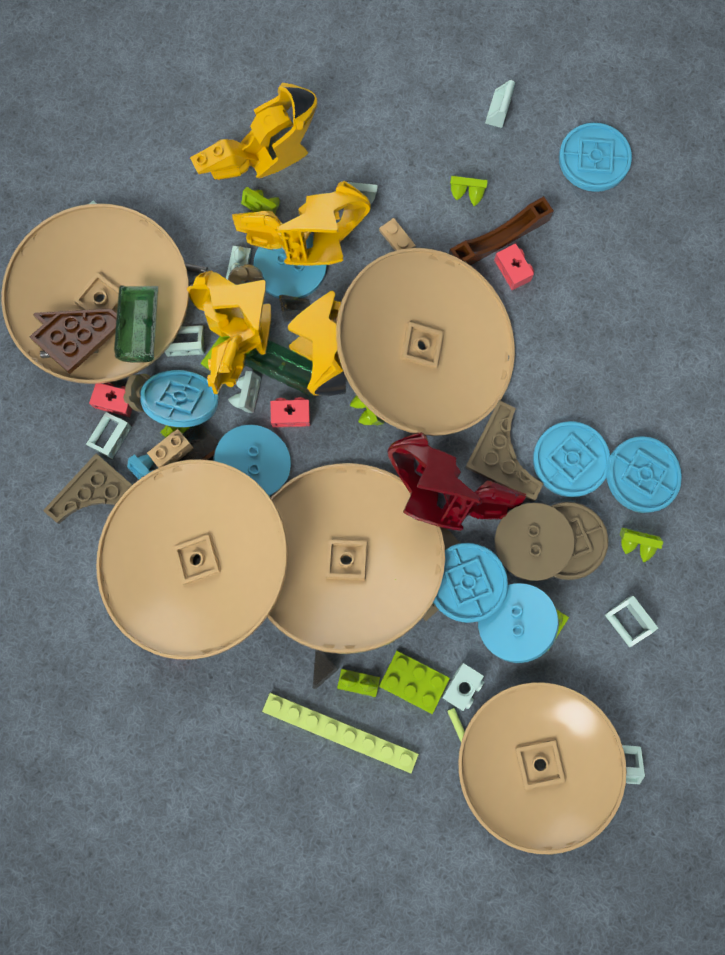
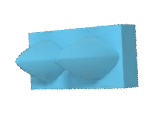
(140, 465)

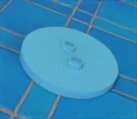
(595, 157)
(288, 279)
(178, 398)
(257, 454)
(571, 459)
(643, 474)
(471, 583)
(521, 626)

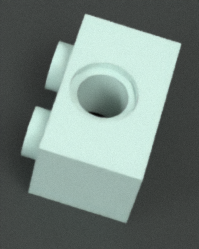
(452, 693)

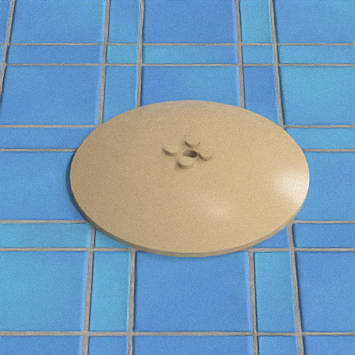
(86, 255)
(458, 318)
(360, 516)
(150, 550)

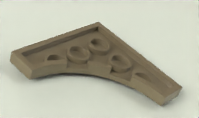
(496, 458)
(91, 486)

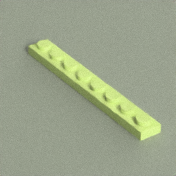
(340, 733)

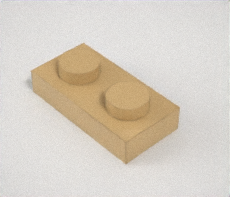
(396, 235)

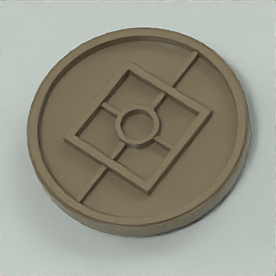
(589, 540)
(534, 541)

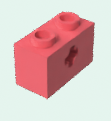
(514, 276)
(102, 397)
(299, 417)

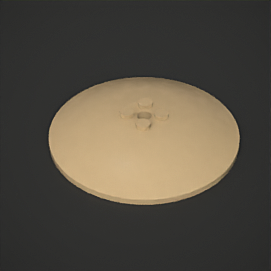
(552, 806)

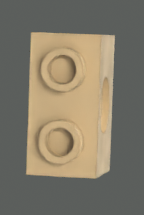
(170, 449)

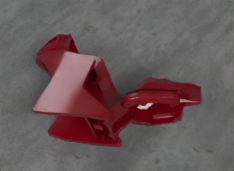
(441, 475)

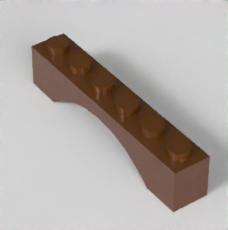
(524, 222)

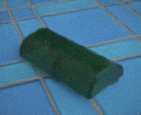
(136, 323)
(282, 365)

